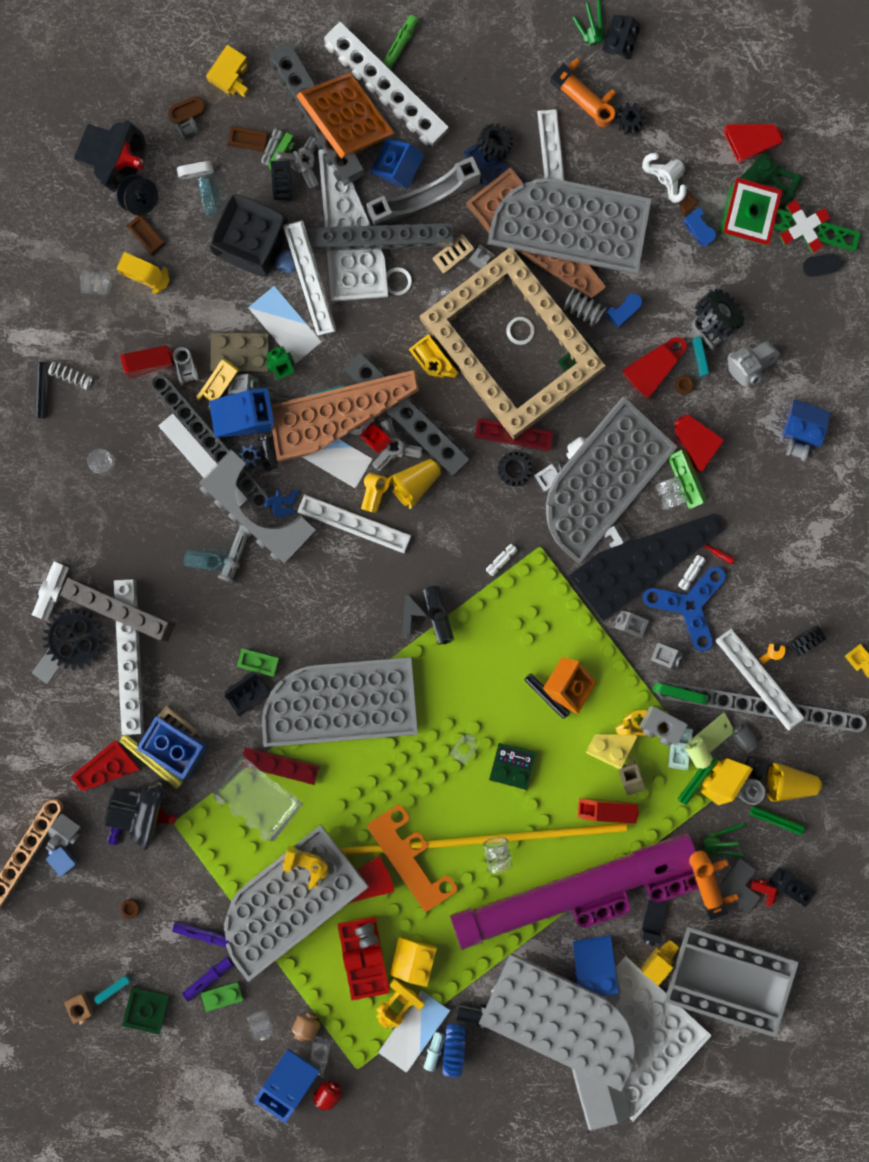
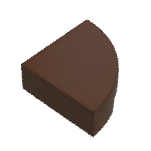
(687, 203)

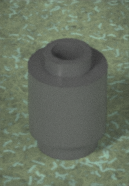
(745, 737)

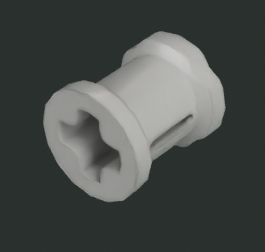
(797, 450)

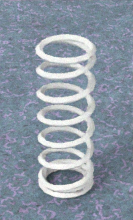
(86, 385)

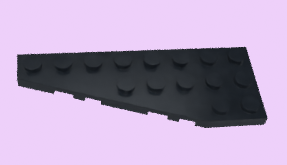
(627, 570)

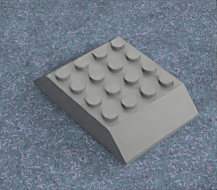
(731, 981)

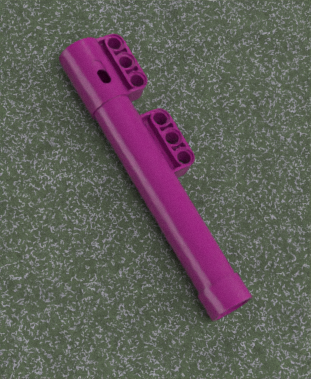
(586, 892)

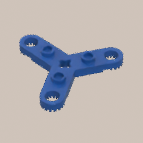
(699, 595)

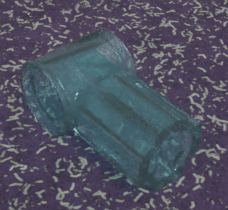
(201, 560)

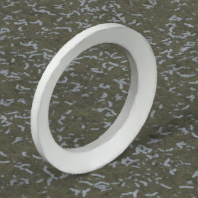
(408, 277)
(516, 341)

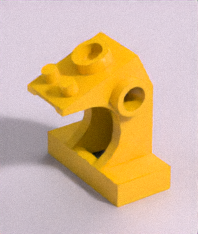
(301, 858)
(390, 1018)

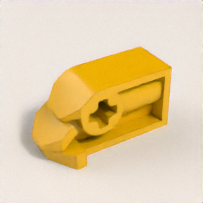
(143, 272)
(428, 352)
(631, 727)

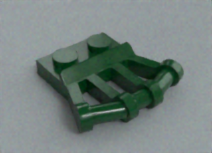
(765, 171)

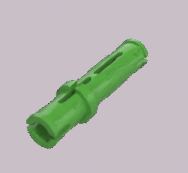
(403, 36)

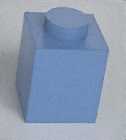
(61, 860)

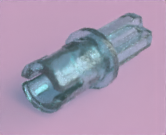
(206, 196)

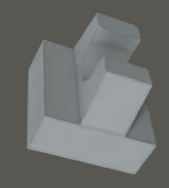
(481, 257)
(618, 534)

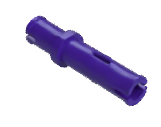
(200, 934)
(214, 973)

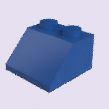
(397, 163)
(806, 424)

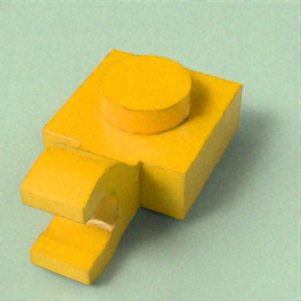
(859, 659)

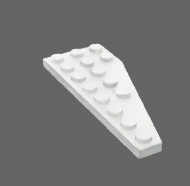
(351, 272)

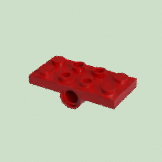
(363, 965)

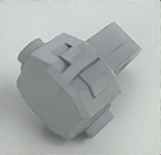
(748, 364)

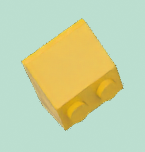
(725, 781)
(413, 961)

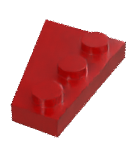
(104, 767)

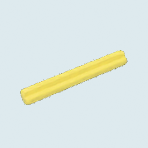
(171, 778)

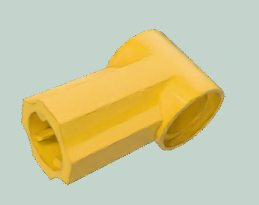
(375, 486)

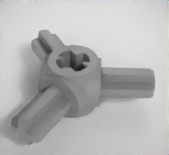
(302, 161)
(404, 449)

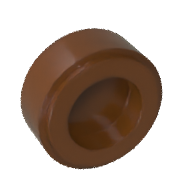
(683, 385)
(130, 908)

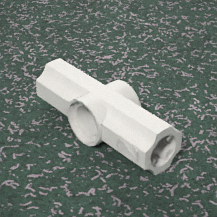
(50, 591)

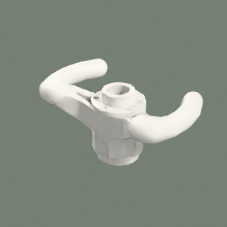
(667, 175)

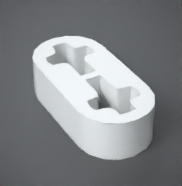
(195, 170)

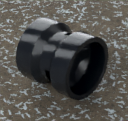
(759, 768)

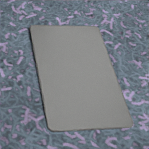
(46, 668)

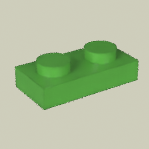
(286, 145)
(258, 662)
(222, 996)

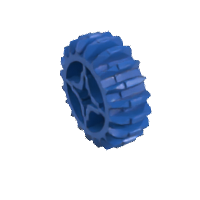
(454, 1050)

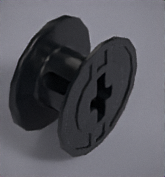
(144, 189)

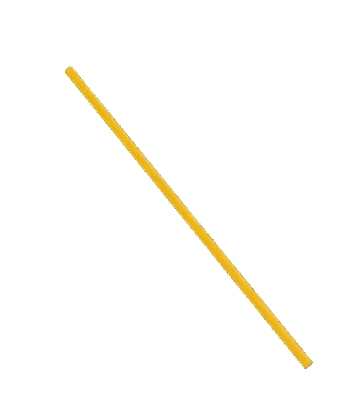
(481, 839)

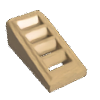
(461, 239)
(174, 714)

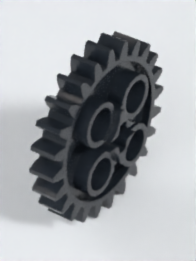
(78, 655)

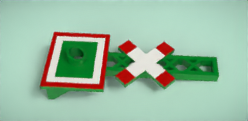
(758, 229)

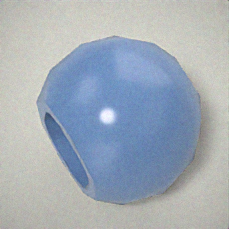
(285, 262)

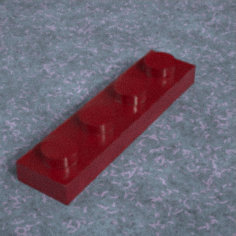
(530, 438)
(282, 766)

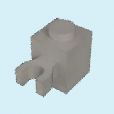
(62, 832)

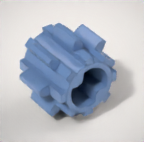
(251, 451)

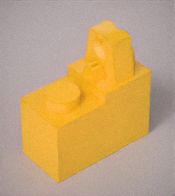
(226, 72)
(659, 962)

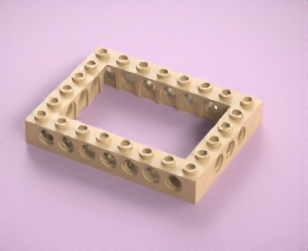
(512, 419)

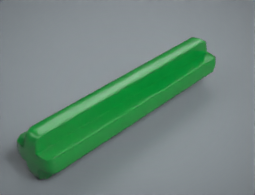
(696, 782)
(777, 820)

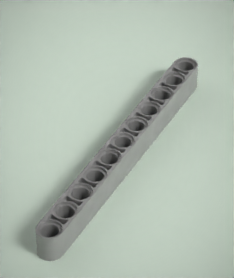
(751, 703)

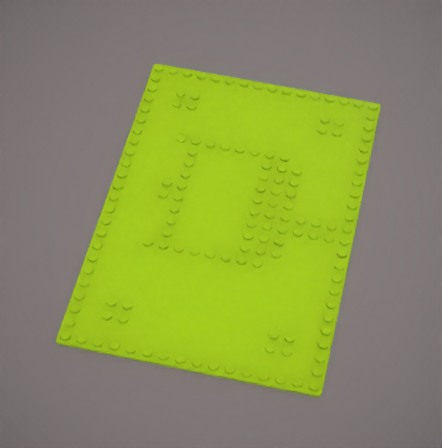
(476, 689)

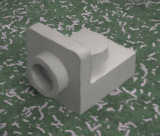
(242, 383)
(548, 475)
(631, 623)
(667, 657)

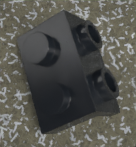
(621, 36)
(246, 693)

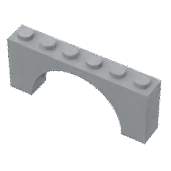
(459, 179)
(280, 540)

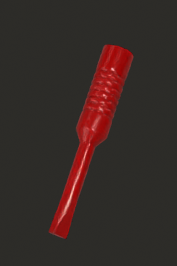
(722, 555)

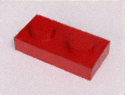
(375, 438)

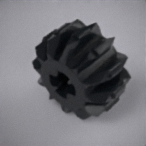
(635, 113)

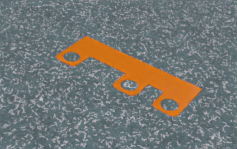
(402, 858)

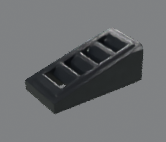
(284, 190)

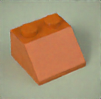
(570, 684)

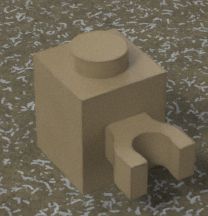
(632, 778)

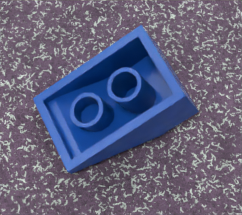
(172, 748)
(596, 965)

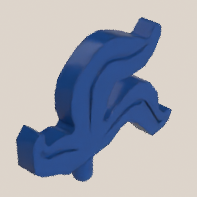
(277, 507)

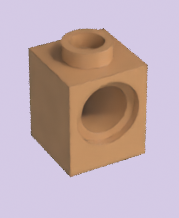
(80, 999)

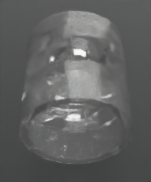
(95, 282)
(101, 462)
(671, 493)
(497, 855)

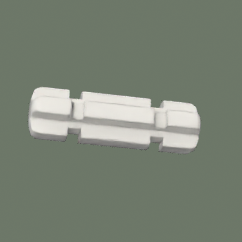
(493, 568)
(692, 572)

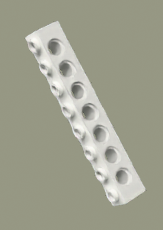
(341, 35)
(129, 664)

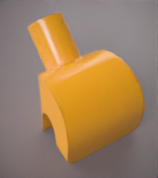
(772, 654)

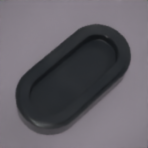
(821, 265)

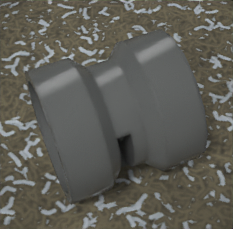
(363, 932)

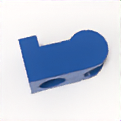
(698, 228)
(625, 311)

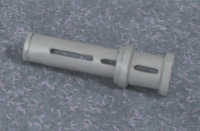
(231, 564)

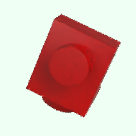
(762, 886)

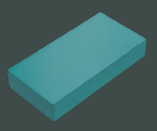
(700, 357)
(112, 989)

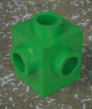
(280, 362)

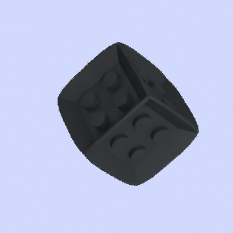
(249, 235)

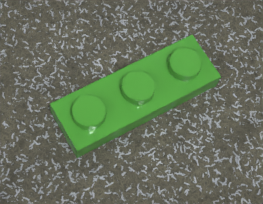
(690, 484)

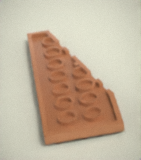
(571, 273)
(318, 420)

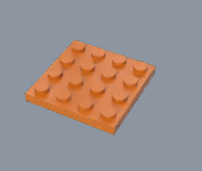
(345, 115)

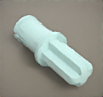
(434, 1051)

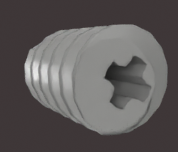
(583, 308)

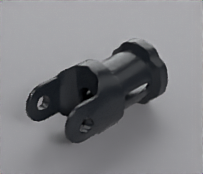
(268, 452)

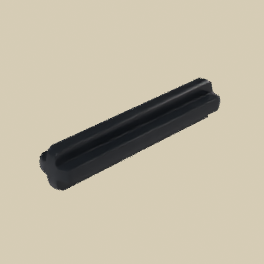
(41, 390)
(538, 687)

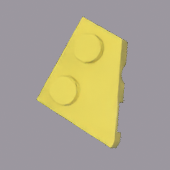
(611, 748)

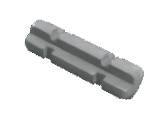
(272, 146)

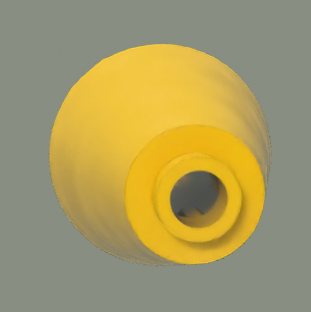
(415, 481)
(790, 783)

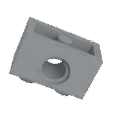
(674, 727)

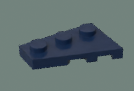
(488, 169)

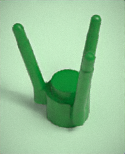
(594, 34)
(713, 844)

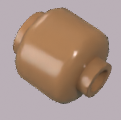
(306, 1027)

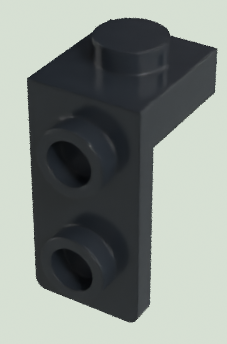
(792, 886)
(653, 923)

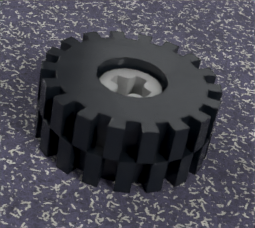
(719, 314)

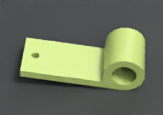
(707, 740)

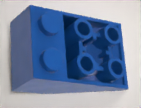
(242, 413)
(286, 1085)

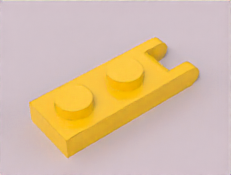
(218, 381)

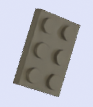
(243, 350)

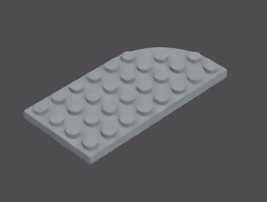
(573, 223)
(604, 478)
(341, 703)
(279, 909)
(561, 1021)

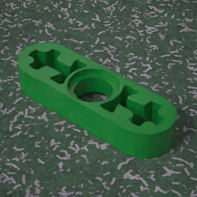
(680, 693)

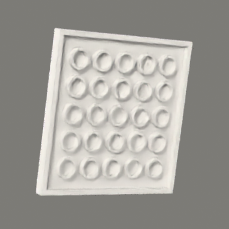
(662, 1035)

